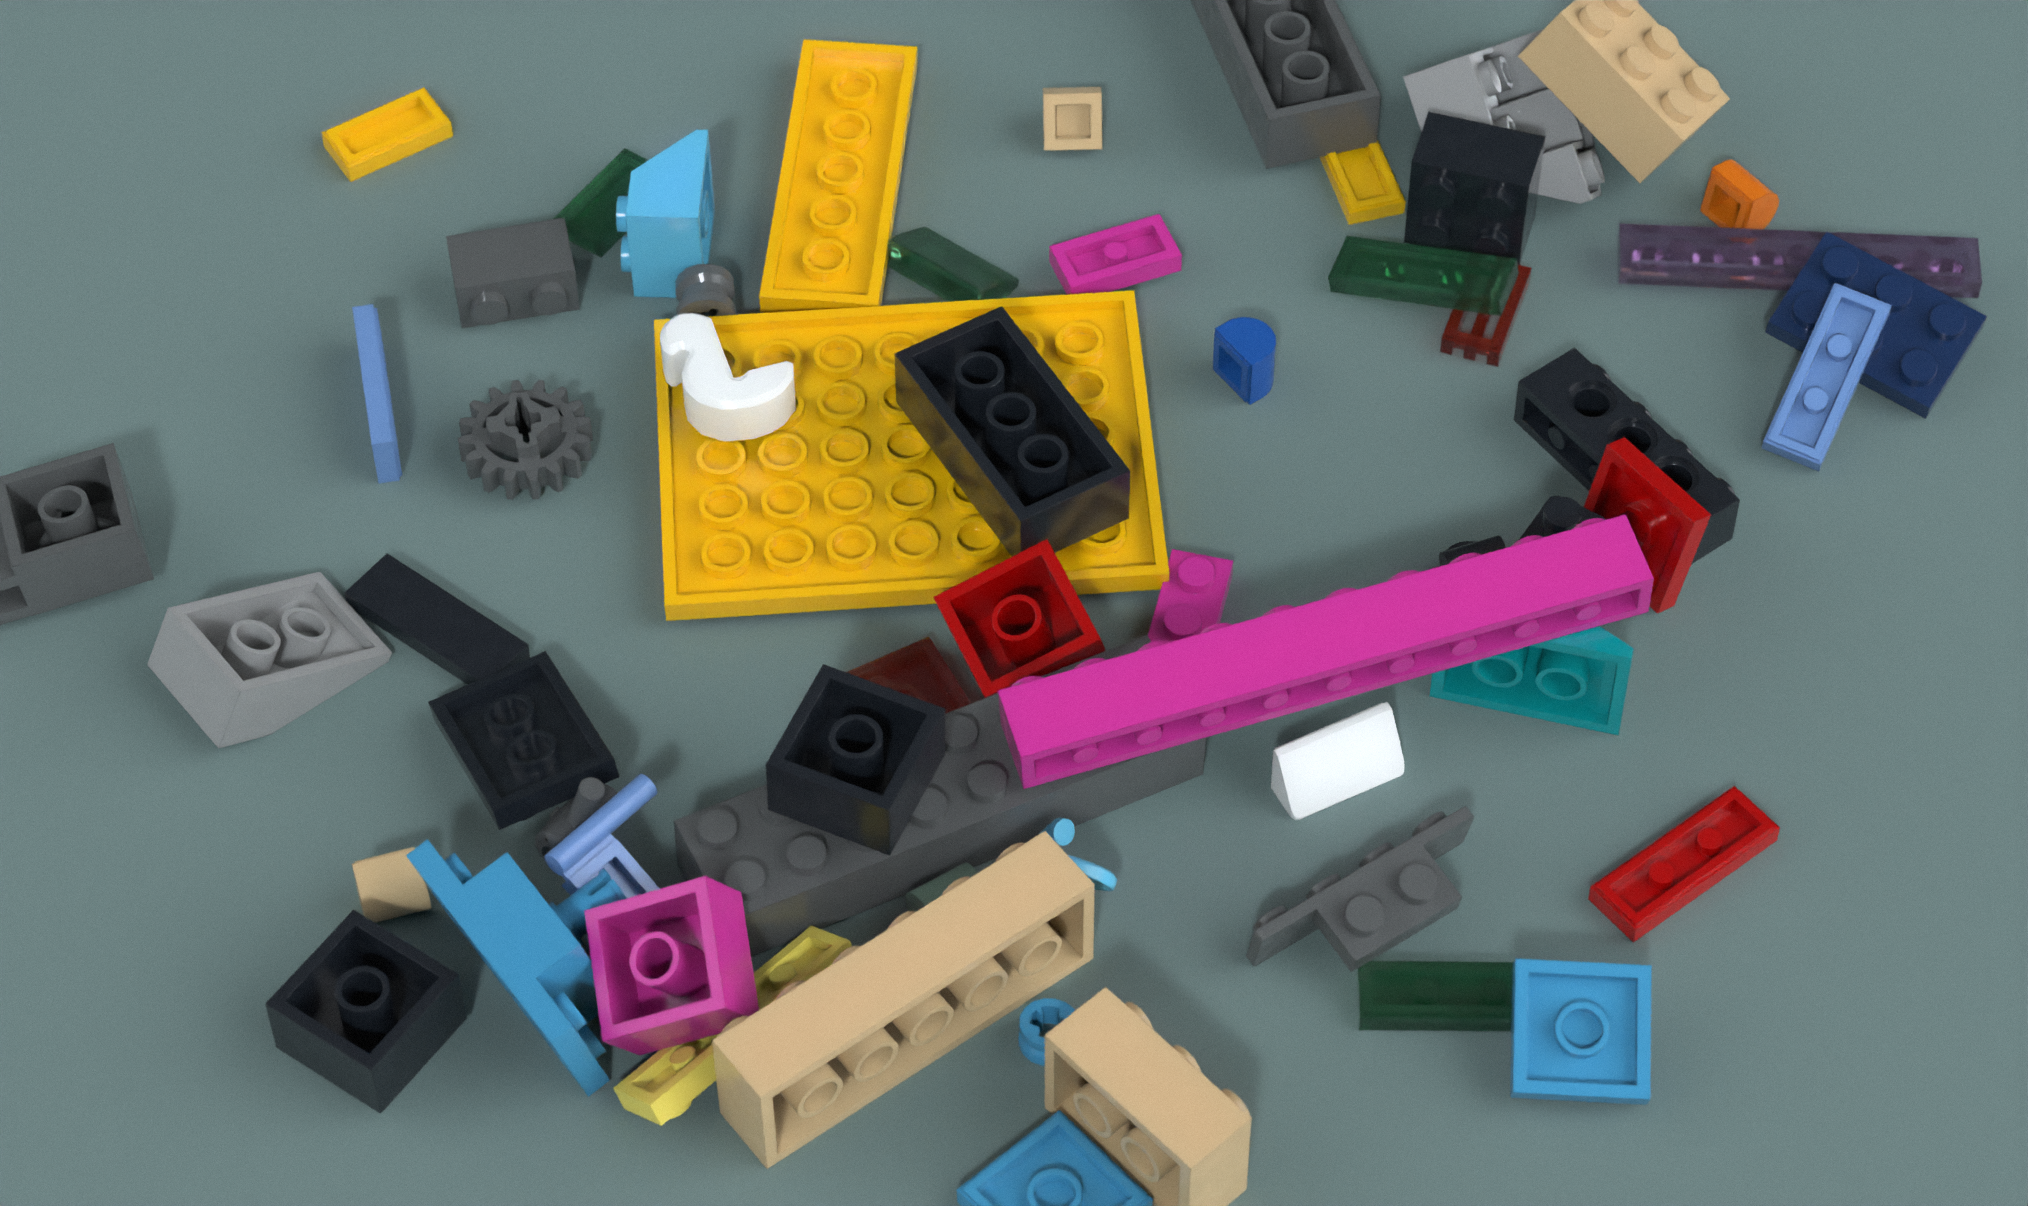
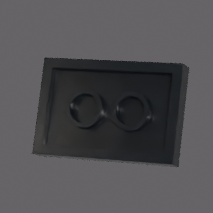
(522, 739)

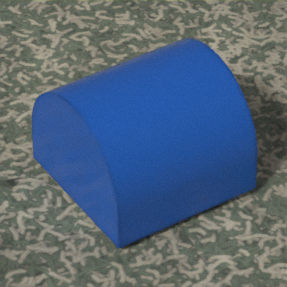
(1245, 357)

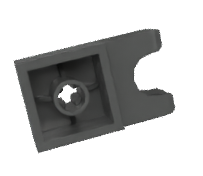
(68, 534)

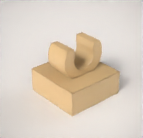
(1072, 118)

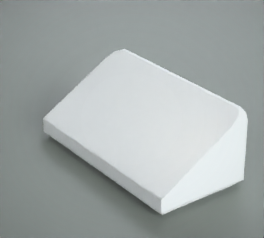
(1337, 762)

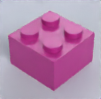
(671, 965)

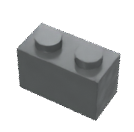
(513, 272)

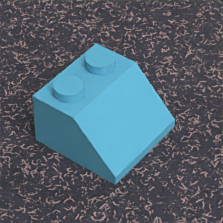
(667, 216)

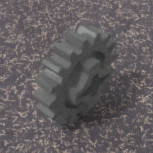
(495, 445)

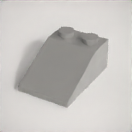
(263, 655)

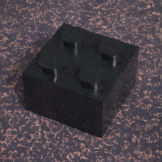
(1473, 187)
(856, 759)
(366, 1011)

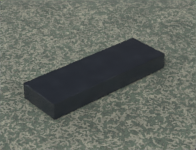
(434, 621)

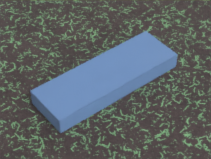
(1826, 377)
(377, 393)

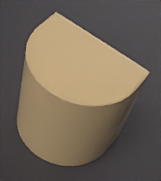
(390, 886)

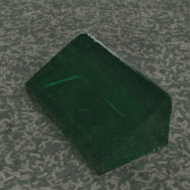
(947, 267)

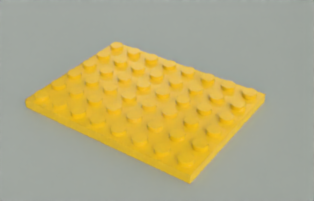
(848, 492)

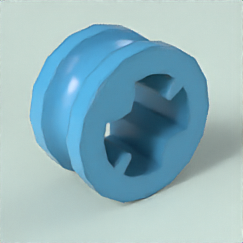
(1031, 1024)

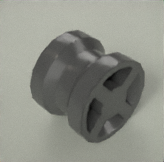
(705, 291)

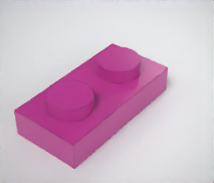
(1116, 257)
(1191, 597)

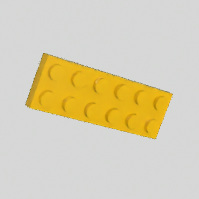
(839, 177)

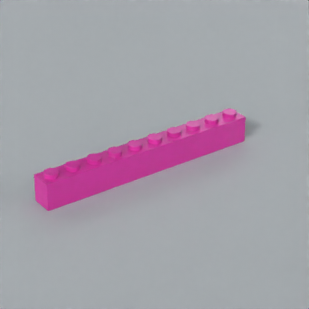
(1324, 650)

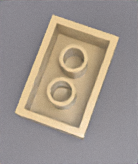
(1624, 80)
(1147, 1105)

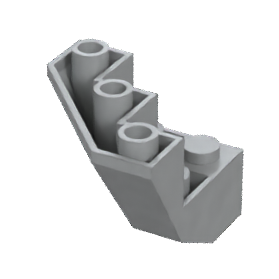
(1503, 92)

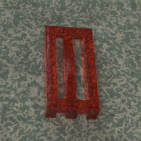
(1475, 342)

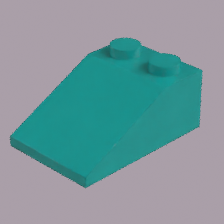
(1561, 680)

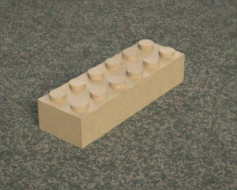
(904, 998)

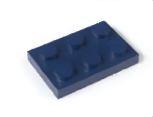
(1922, 335)

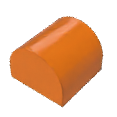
(1738, 198)

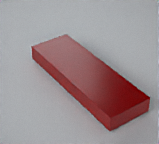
(1683, 863)

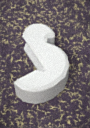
(715, 400)

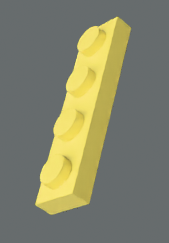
(678, 1074)

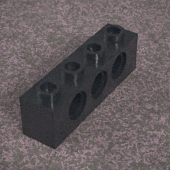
(1579, 410)

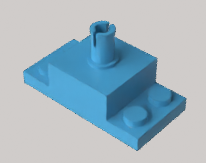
(529, 947)

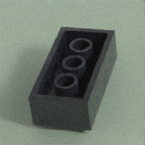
(1011, 434)

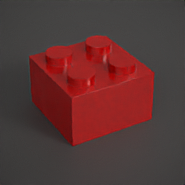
(1019, 620)

